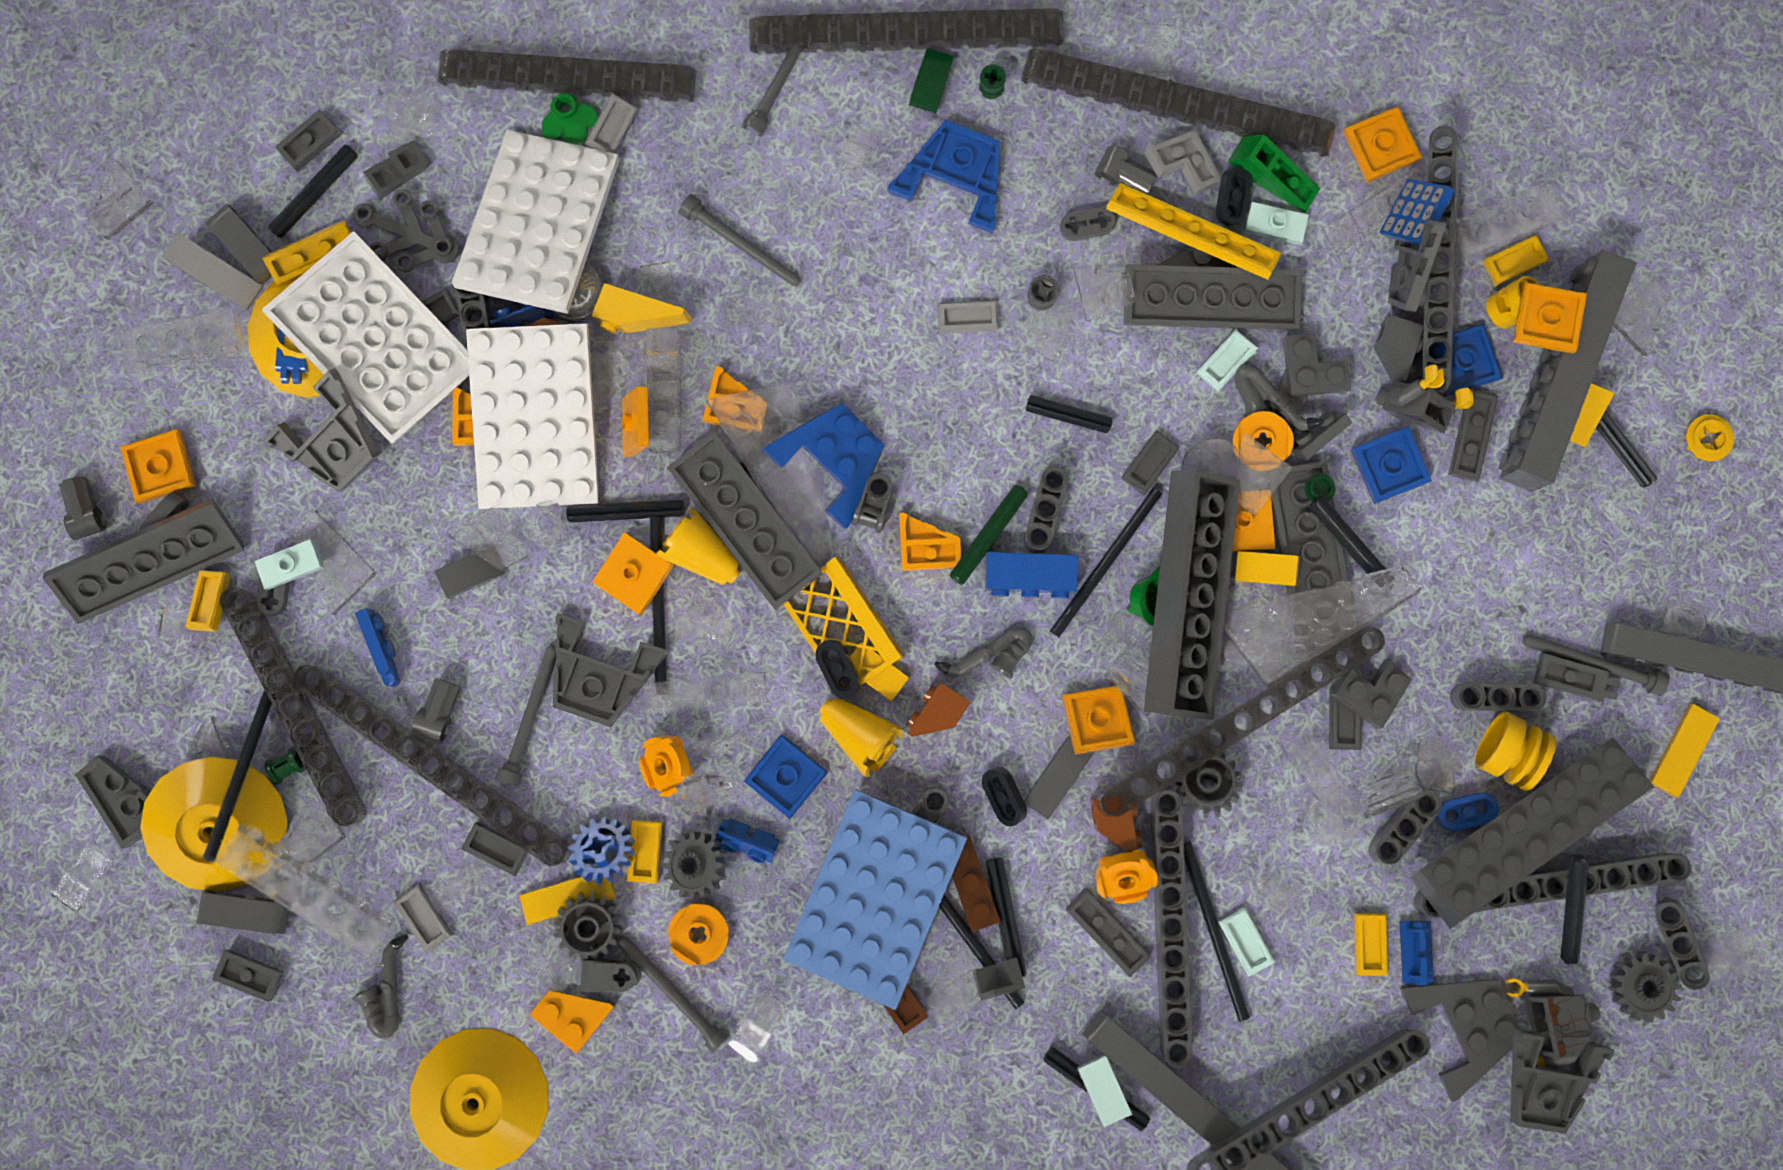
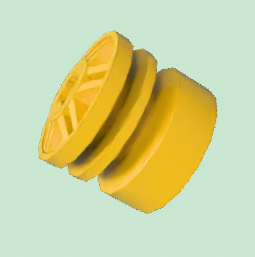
(1515, 751)

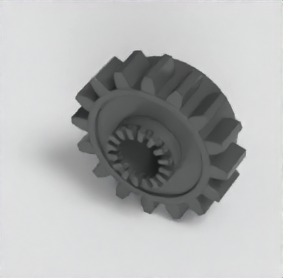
(1210, 798)
(681, 865)
(579, 940)
(1629, 990)

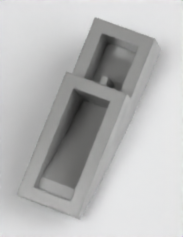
(212, 271)

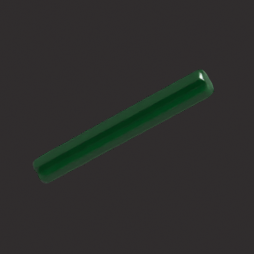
(988, 534)

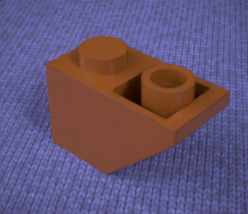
(940, 713)
(1117, 829)

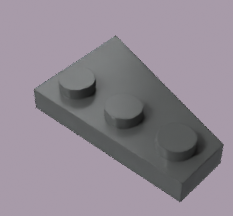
(116, 798)

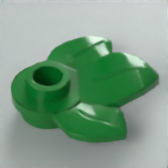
(568, 125)

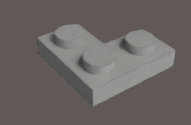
(1187, 154)

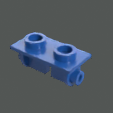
(512, 318)
(735, 839)
(1416, 952)

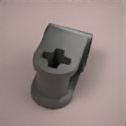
(873, 505)
(928, 813)
(604, 975)

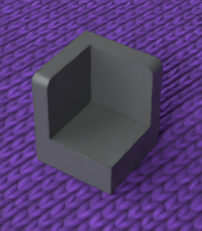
(999, 979)

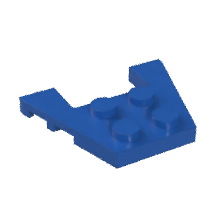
(958, 159)
(838, 445)

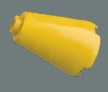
(700, 550)
(860, 734)

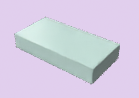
(1226, 360)
(1246, 941)
(1104, 1090)

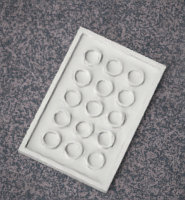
(536, 221)
(375, 332)
(533, 415)

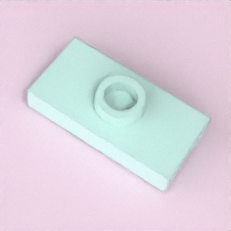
(1276, 223)
(289, 564)

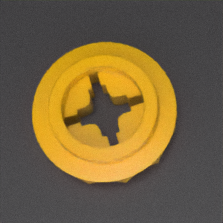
(1721, 444)

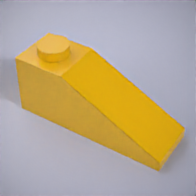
(633, 312)

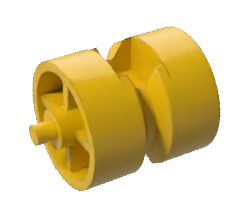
(1504, 303)

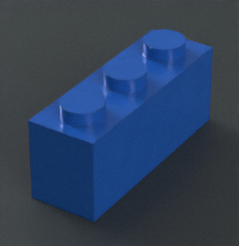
(1031, 574)

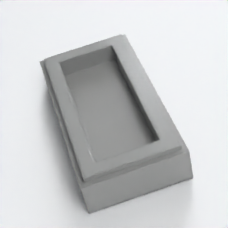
(611, 124)
(967, 317)
(422, 918)

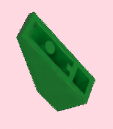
(1274, 171)

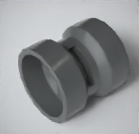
(1042, 287)

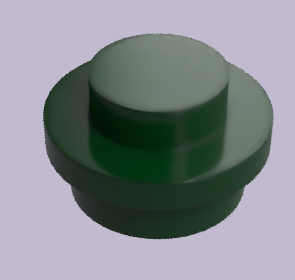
(1318, 486)

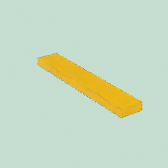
(1194, 231)

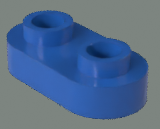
(1466, 811)

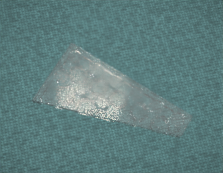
(793, 491)
(1306, 624)

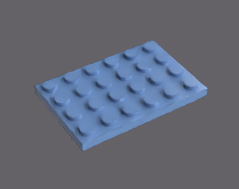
(875, 898)

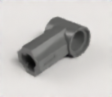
(1119, 168)
(82, 514)
(435, 715)

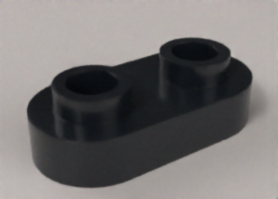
(1233, 197)
(835, 670)
(1004, 796)

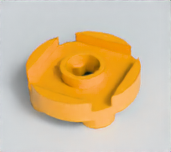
(1274, 428)
(672, 753)
(1133, 865)
(681, 936)

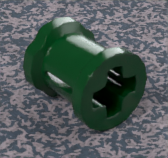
(992, 72)
(284, 766)

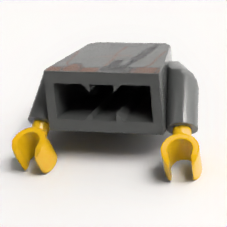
(1421, 405)
(1559, 1017)

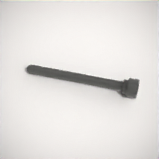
(757, 118)
(693, 209)
(1654, 682)
(511, 771)
(712, 1034)

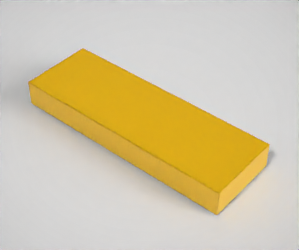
(304, 253)
(1684, 750)
(546, 901)

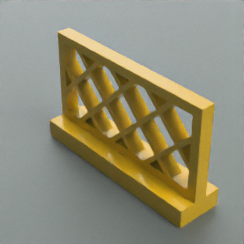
(863, 612)

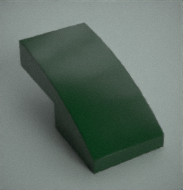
(931, 80)

